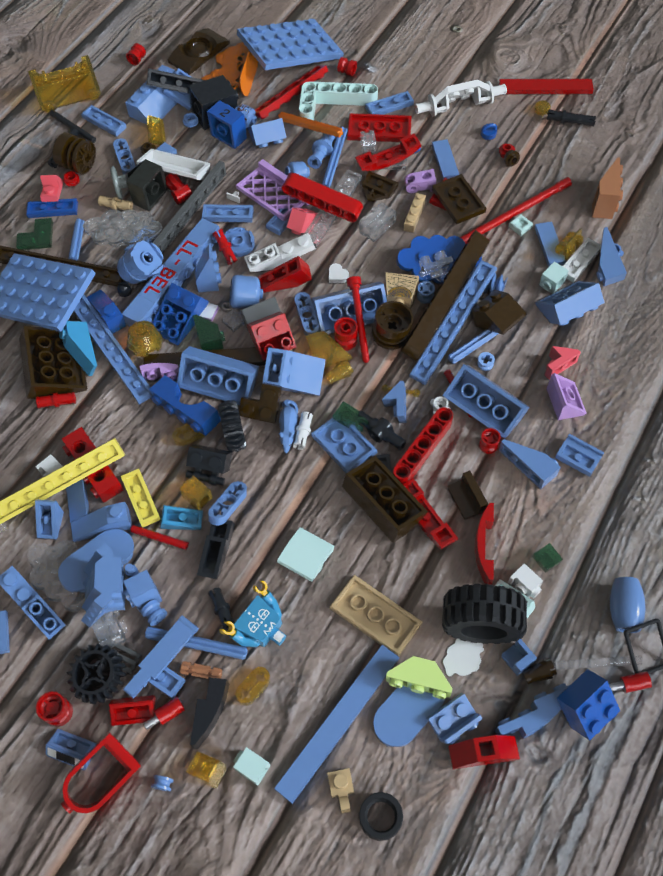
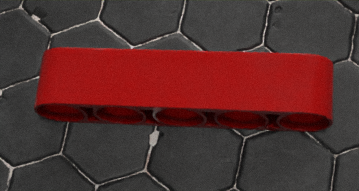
(322, 197)
(427, 439)

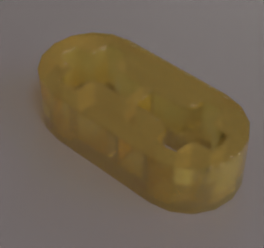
(188, 433)
(256, 689)

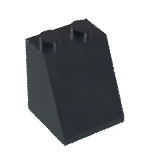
(207, 94)

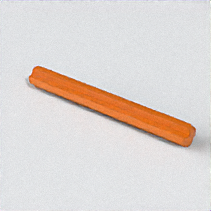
(311, 124)

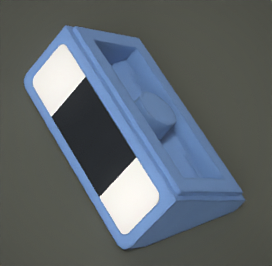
(68, 748)

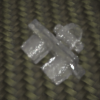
(435, 269)

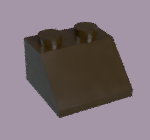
(498, 312)

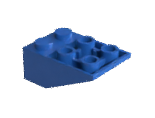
(176, 313)

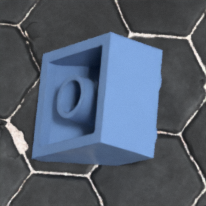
(267, 132)

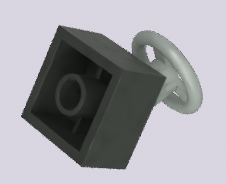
(144, 182)

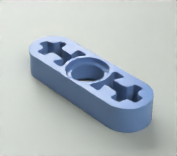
(124, 152)
(307, 308)
(227, 510)

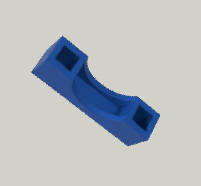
(199, 416)

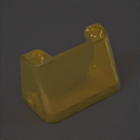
(65, 85)

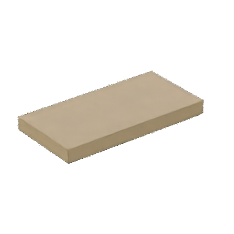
(376, 615)

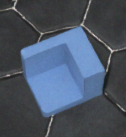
(519, 657)

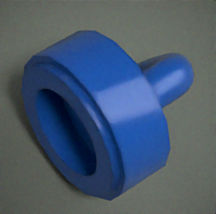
(489, 131)

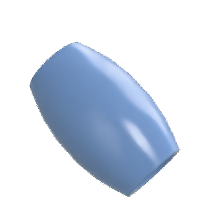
(627, 603)

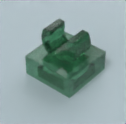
(547, 558)

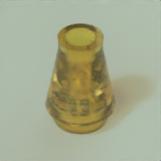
(339, 372)

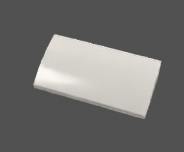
(177, 164)

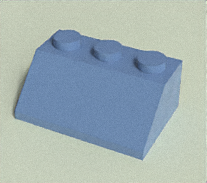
(571, 302)

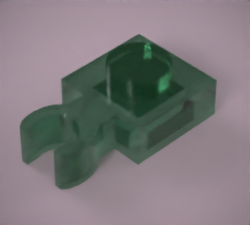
(349, 415)

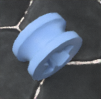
(488, 356)

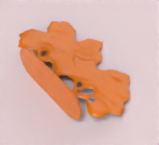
(230, 66)

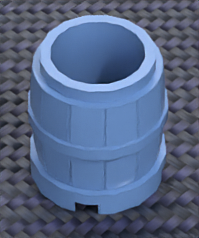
(140, 262)

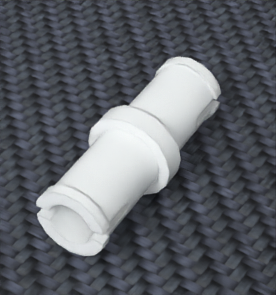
(302, 430)

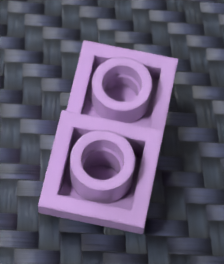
(156, 370)

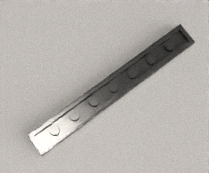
(190, 207)

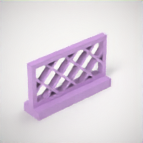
(273, 176)

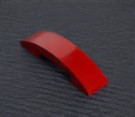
(389, 157)
(431, 523)
(485, 566)

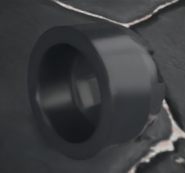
(122, 290)

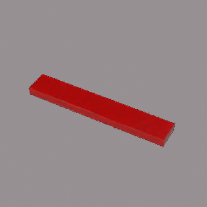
(548, 86)

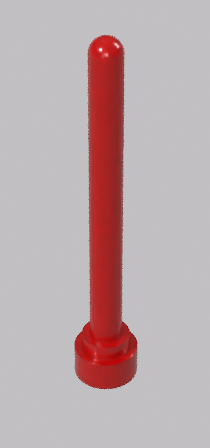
(354, 285)

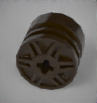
(74, 153)
(392, 325)

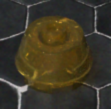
(143, 338)

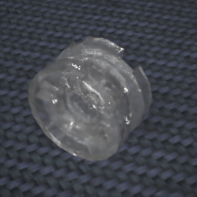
(368, 141)

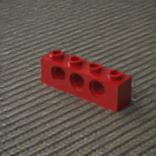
(109, 485)

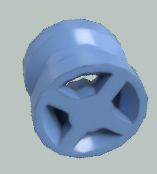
(424, 288)
(153, 612)

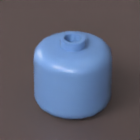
(245, 291)

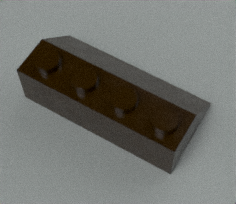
(383, 498)

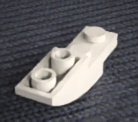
(273, 256)

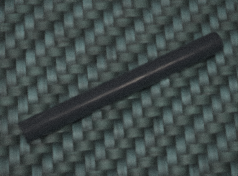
(68, 123)

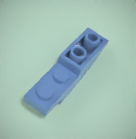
(31, 602)
(543, 708)

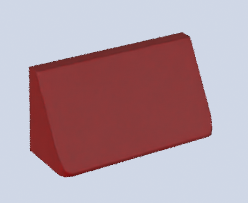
(131, 710)

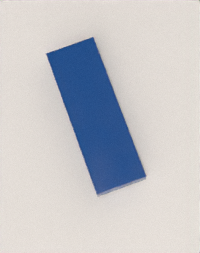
(48, 209)

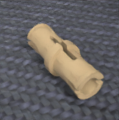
(115, 203)

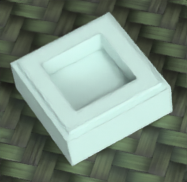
(520, 225)

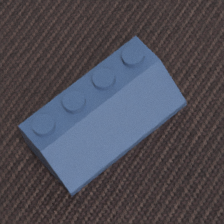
(150, 101)
(340, 304)
(216, 375)
(485, 401)

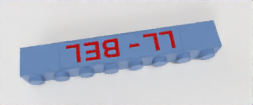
(175, 270)

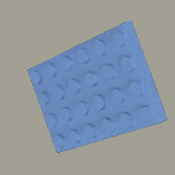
(289, 44)
(41, 291)

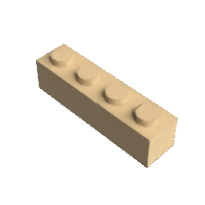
(414, 212)

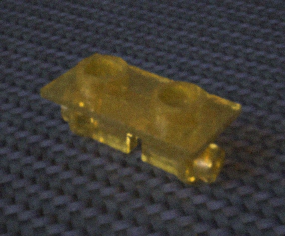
(570, 243)

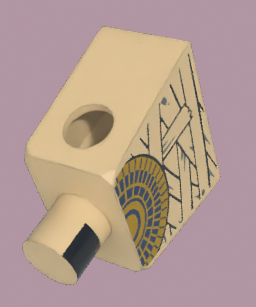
(401, 288)

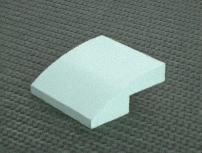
(305, 554)

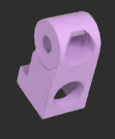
(420, 181)

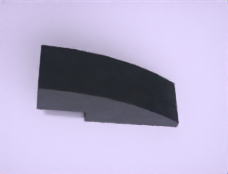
(215, 550)
(208, 711)

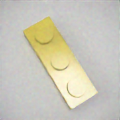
(140, 498)

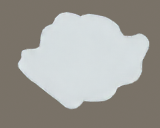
(463, 658)

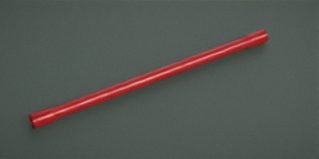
(556, 188)

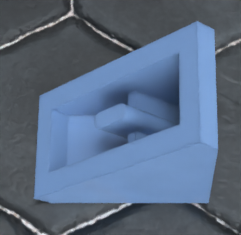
(48, 518)

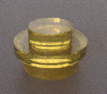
(542, 107)

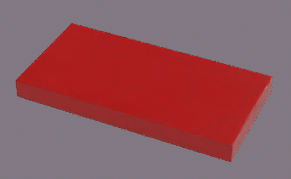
(386, 127)

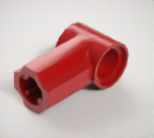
(179, 191)

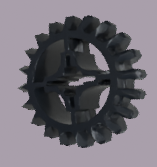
(232, 426)
(82, 686)

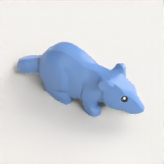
(288, 424)

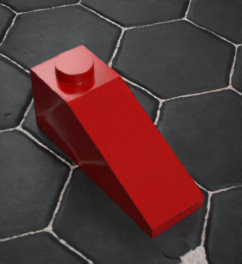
(285, 276)

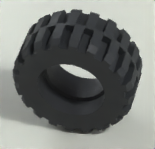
(484, 614)

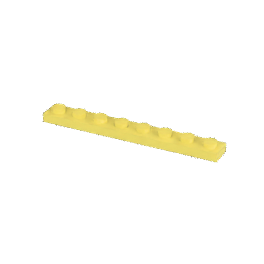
(60, 479)

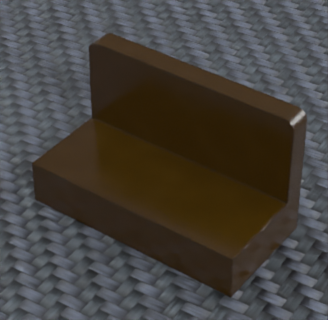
(468, 496)

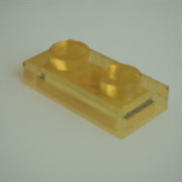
(155, 130)

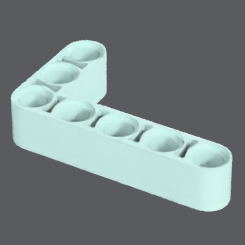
(335, 94)

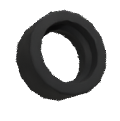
(390, 800)

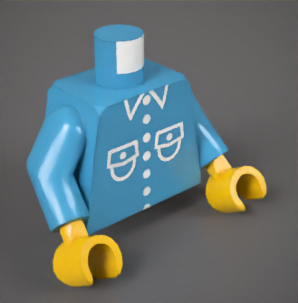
(258, 622)

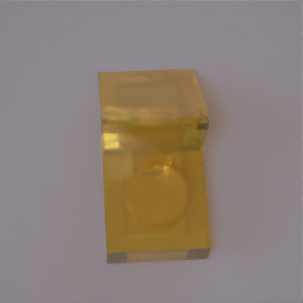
(207, 769)

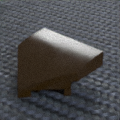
(378, 187)

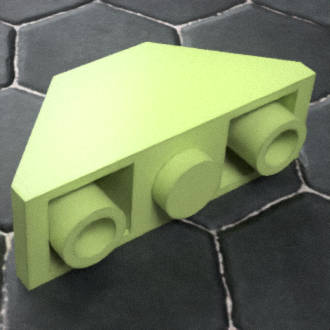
(421, 677)

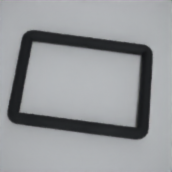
(629, 646)

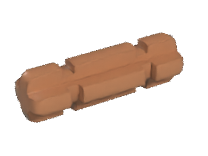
(200, 670)

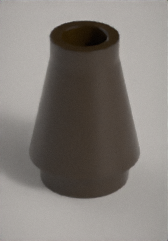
(540, 671)

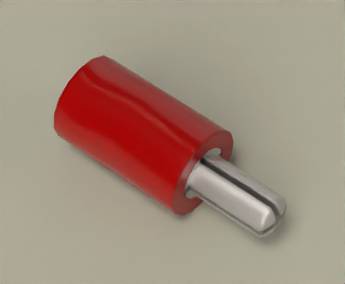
(632, 682)
(165, 713)

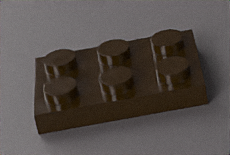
(459, 199)

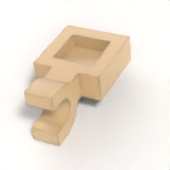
(341, 787)

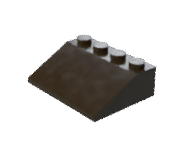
(48, 364)

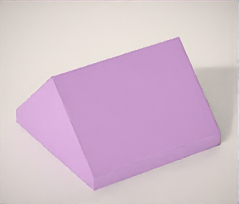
(565, 397)

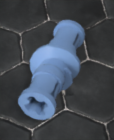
(321, 149)

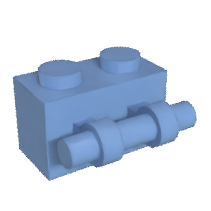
(139, 587)

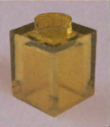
(195, 493)

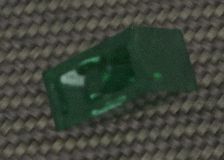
(209, 334)

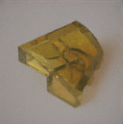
(326, 348)

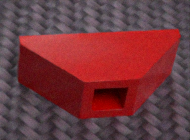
(483, 751)

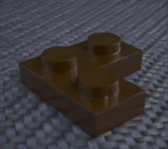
(266, 407)

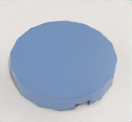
(241, 241)

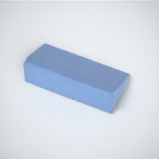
(77, 500)

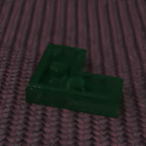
(39, 238)

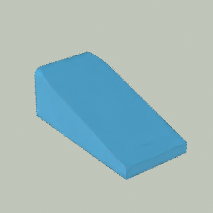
(181, 518)

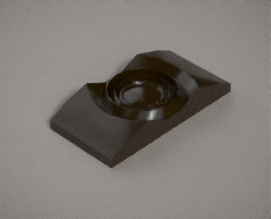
(197, 50)

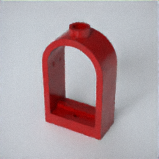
(120, 754)

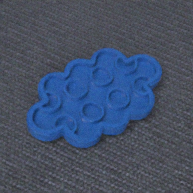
(421, 246)

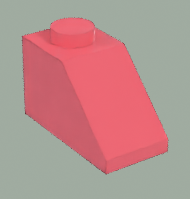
(300, 220)

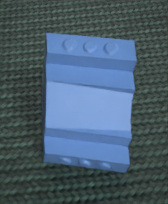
(103, 585)

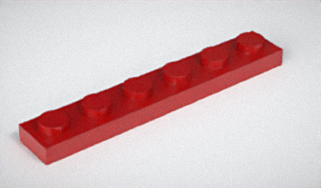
(293, 89)

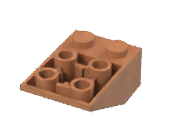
(608, 192)

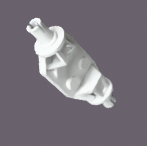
(463, 90)

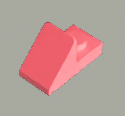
(51, 188)
(561, 360)

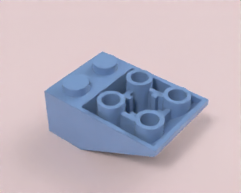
(294, 371)

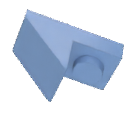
(397, 398)

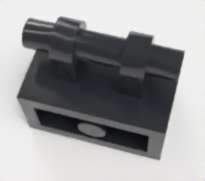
(208, 459)

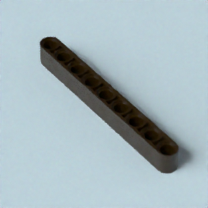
(445, 296)

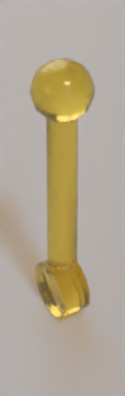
(416, 392)

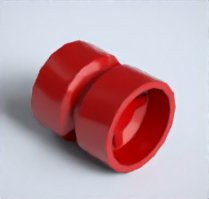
(346, 333)
(54, 709)

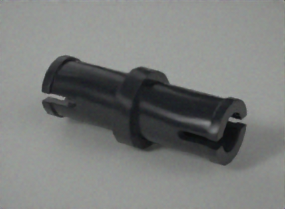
(221, 607)

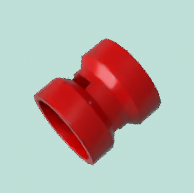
(135, 54)
(347, 66)
(489, 440)

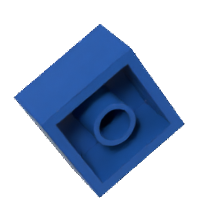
(227, 124)
(588, 704)

